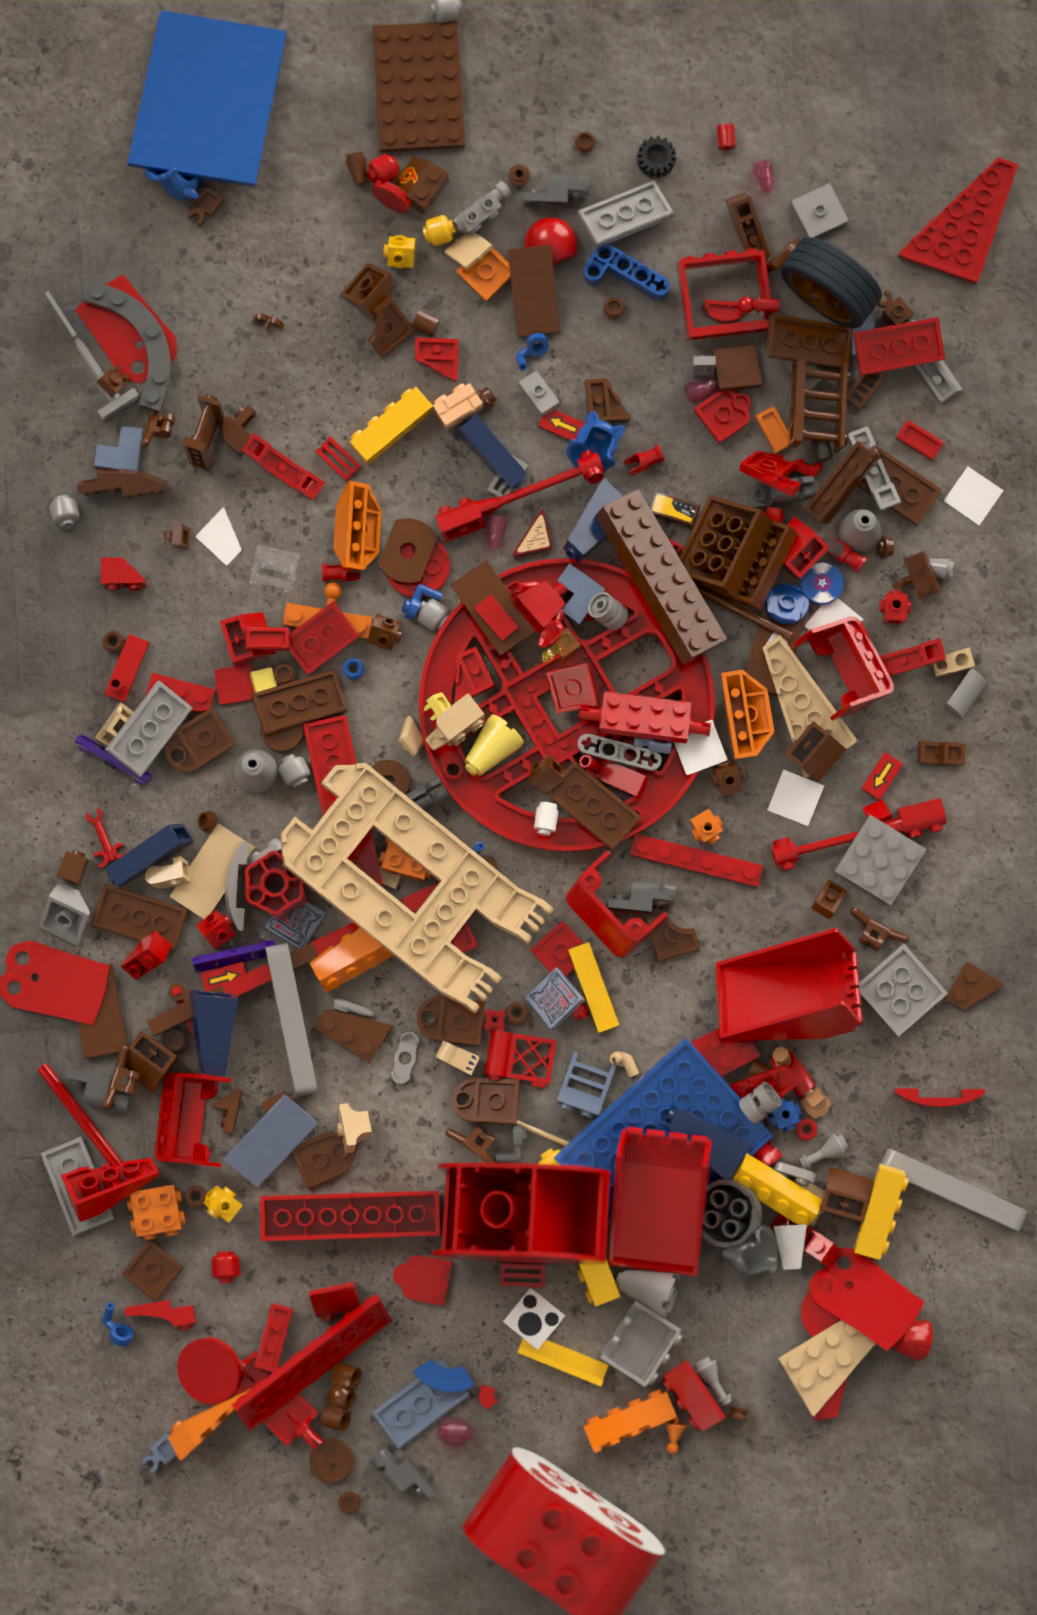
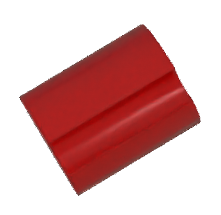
(726, 137)

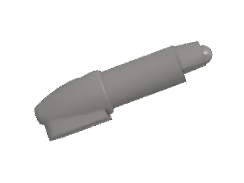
(346, 1006)

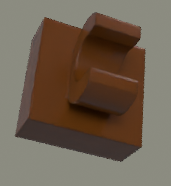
(179, 536)

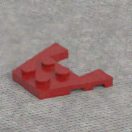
(772, 470)

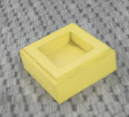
(263, 679)

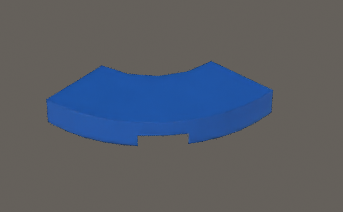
(443, 1379)

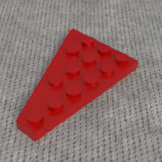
(963, 232)

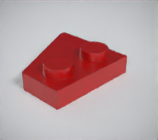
(438, 355)
(471, 674)

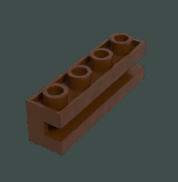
(842, 482)

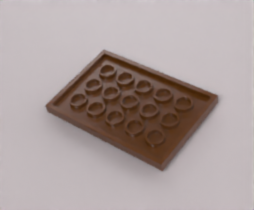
(418, 86)

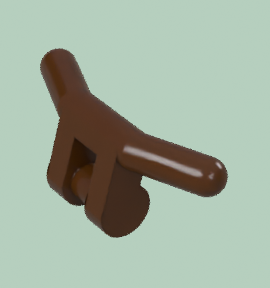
(163, 431)
(883, 930)
(117, 1076)
(469, 1142)

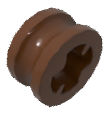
(738, 1413)

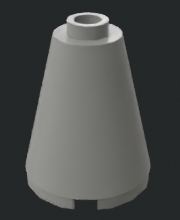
(860, 530)
(257, 778)
(650, 1288)

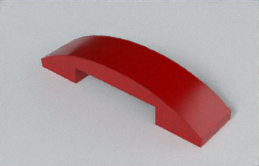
(282, 467)
(914, 657)
(911, 1096)

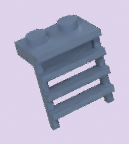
(573, 1098)

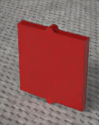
(234, 684)

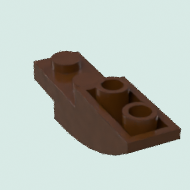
(130, 481)

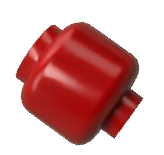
(383, 168)
(225, 1266)

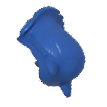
(176, 185)
(597, 437)

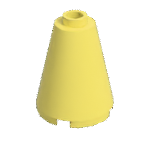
(492, 746)

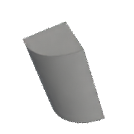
(966, 693)

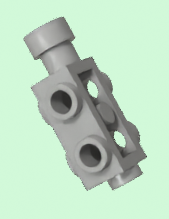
(483, 208)

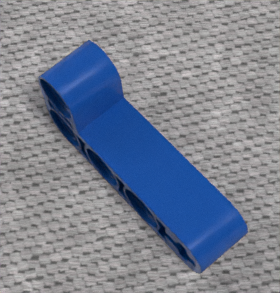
(629, 275)

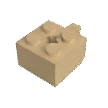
(456, 723)

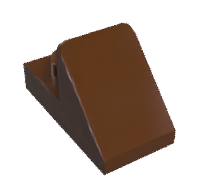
(829, 899)
(231, 1103)

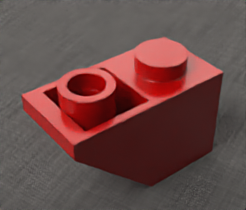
(119, 573)
(146, 955)

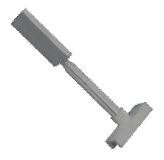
(116, 402)

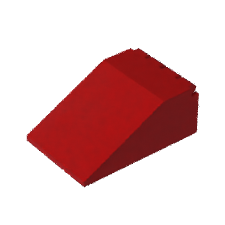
(784, 997)
(659, 1201)

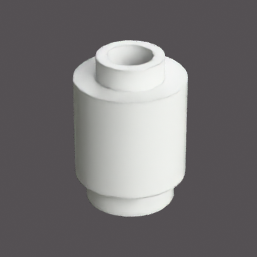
(546, 818)

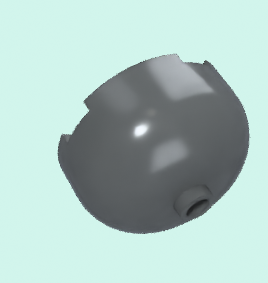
(730, 1213)

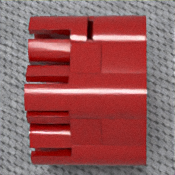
(279, 903)

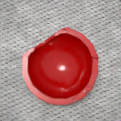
(557, 234)

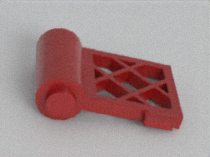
(501, 1057)

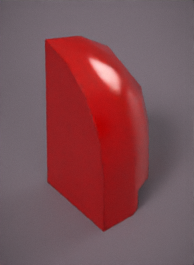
(768, 1154)

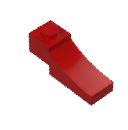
(181, 1316)

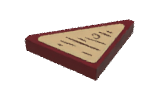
(536, 537)

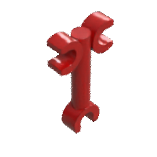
(109, 854)

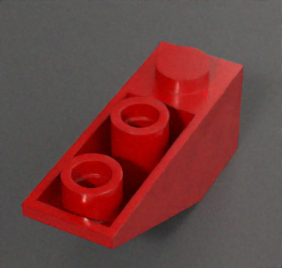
(814, 1243)

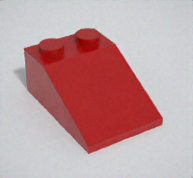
(334, 1300)

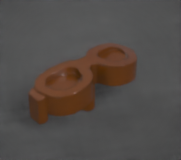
(269, 320)

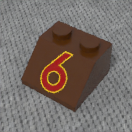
(422, 183)

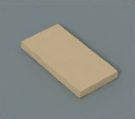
(209, 873)

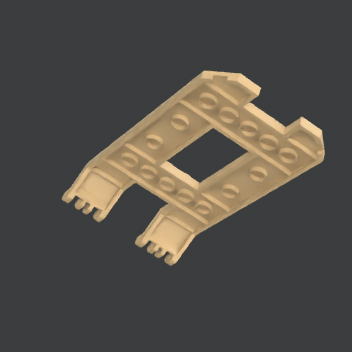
(464, 877)

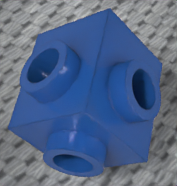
(787, 1124)

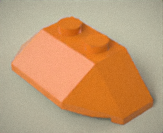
(357, 526)
(746, 713)

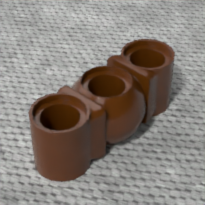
(341, 1396)

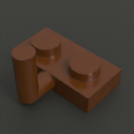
(920, 575)

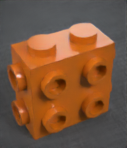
(399, 863)
(156, 1212)

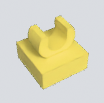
(438, 704)

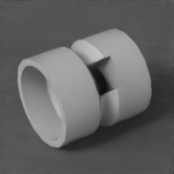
(608, 611)
(758, 1104)

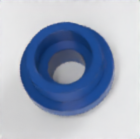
(353, 662)

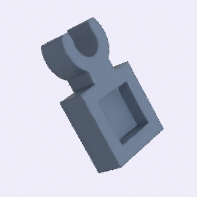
(654, 745)
(162, 1451)

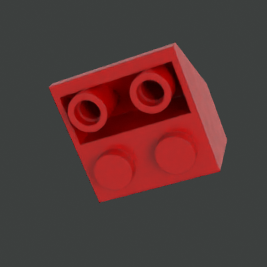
(805, 549)
(234, 635)

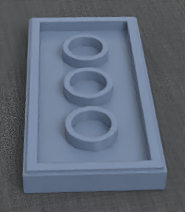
(270, 1140)
(415, 1409)

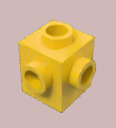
(400, 252)
(222, 1203)

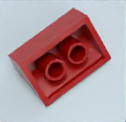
(693, 1396)

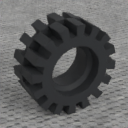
(656, 169)

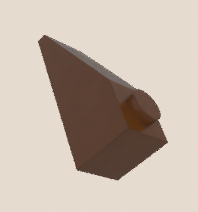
(746, 223)

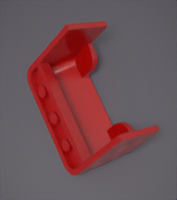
(855, 661)
(617, 937)
(182, 1118)

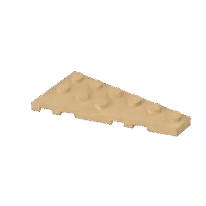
(801, 697)
(824, 1363)

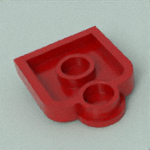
(724, 414)
(424, 1279)

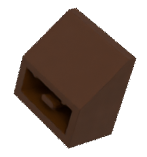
(815, 751)
(150, 1060)
(846, 1195)

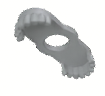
(408, 1044)

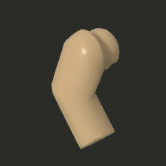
(624, 1060)

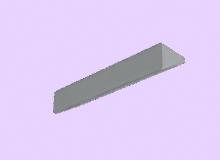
(940, 379)

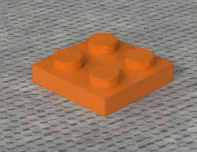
(486, 275)

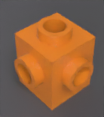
(706, 819)

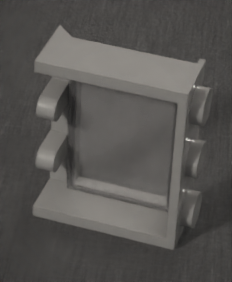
(641, 1344)

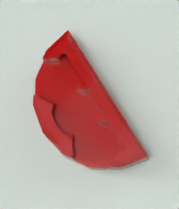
(722, 310)

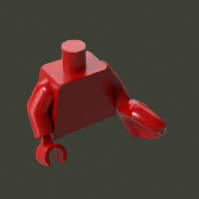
(541, 608)

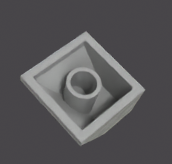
(65, 914)

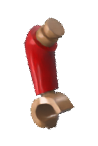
(815, 1101)

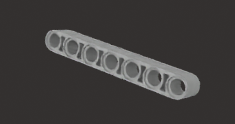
(291, 1020)
(957, 1191)

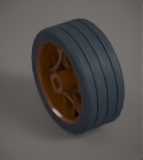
(831, 282)

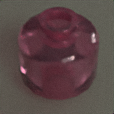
(454, 1431)

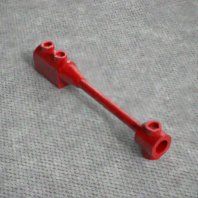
(470, 514)
(909, 821)

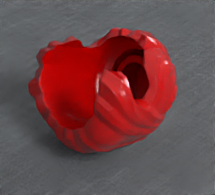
(916, 1341)

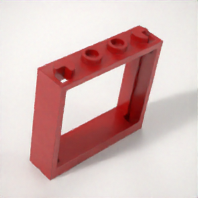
(712, 260)

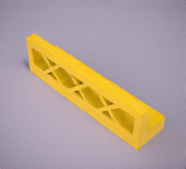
(566, 1360)

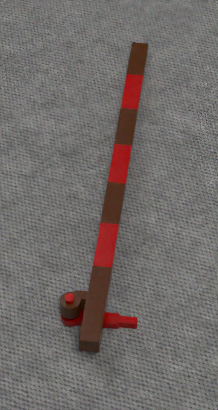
(261, 975)

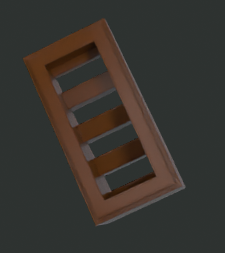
(853, 400)

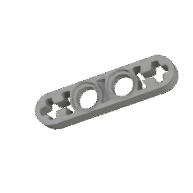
(618, 756)

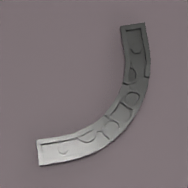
(150, 333)

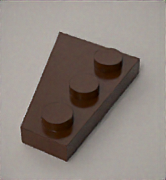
(353, 1032)

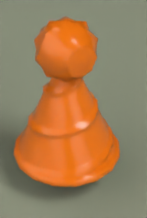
(675, 1430)

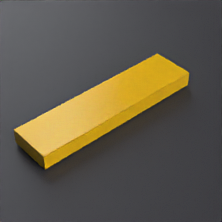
(593, 987)

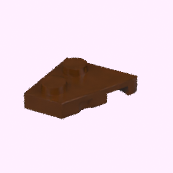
(604, 401)
(971, 987)

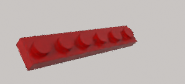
(696, 860)

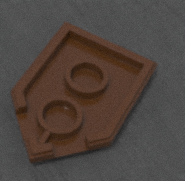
(322, 1158)

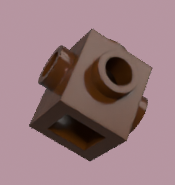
(385, 632)
(727, 777)

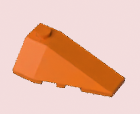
(196, 1429)

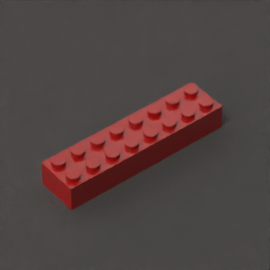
(350, 1216)

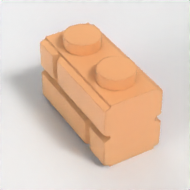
(457, 406)

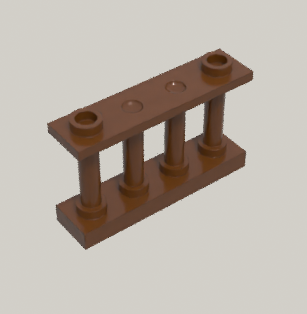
(799, 413)
(198, 445)

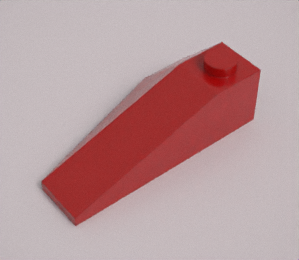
(99, 1189)

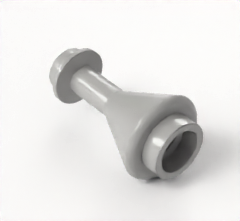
(833, 1148)
(707, 1372)

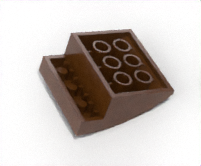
(736, 551)

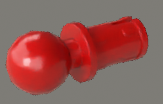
(747, 304)

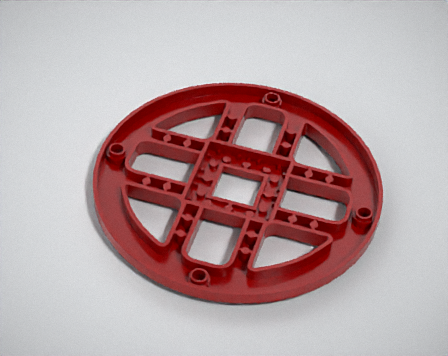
(519, 694)

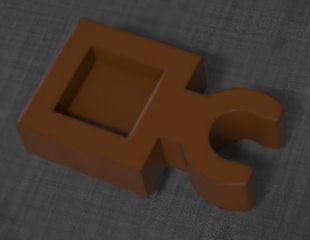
(206, 203)
(113, 381)

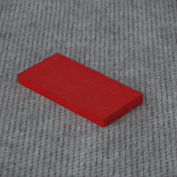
(899, 346)

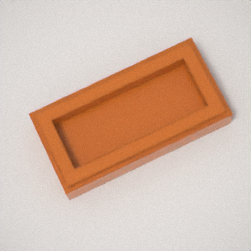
(773, 429)

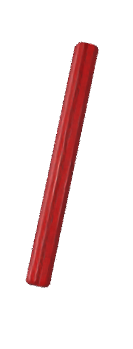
(79, 1115)

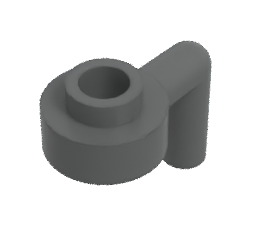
(518, 1138)

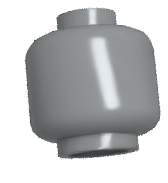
(445, 10)
(64, 512)
(432, 614)
(294, 771)

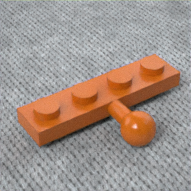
(298, 614)

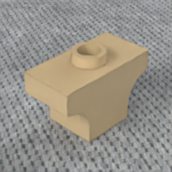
(113, 724)
(352, 1127)

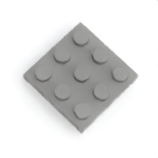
(880, 859)
(901, 990)

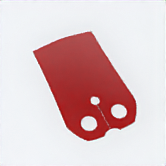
(118, 336)
(66, 984)
(874, 1305)

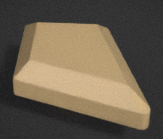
(411, 737)

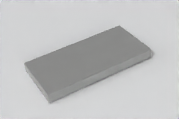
(625, 214)
(148, 728)
(61, 1161)

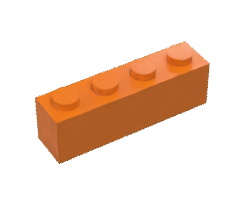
(348, 959)
(630, 1420)

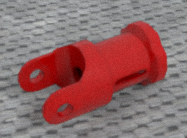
(645, 459)
(849, 557)
(338, 572)

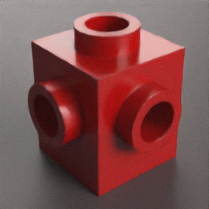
(895, 615)
(216, 929)

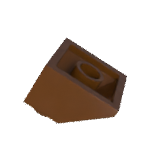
(368, 289)

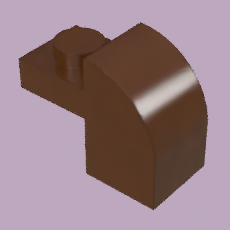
(234, 431)

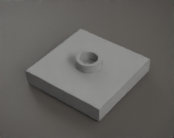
(819, 211)

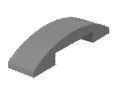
(877, 479)
(235, 913)

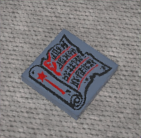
(297, 925)
(555, 998)

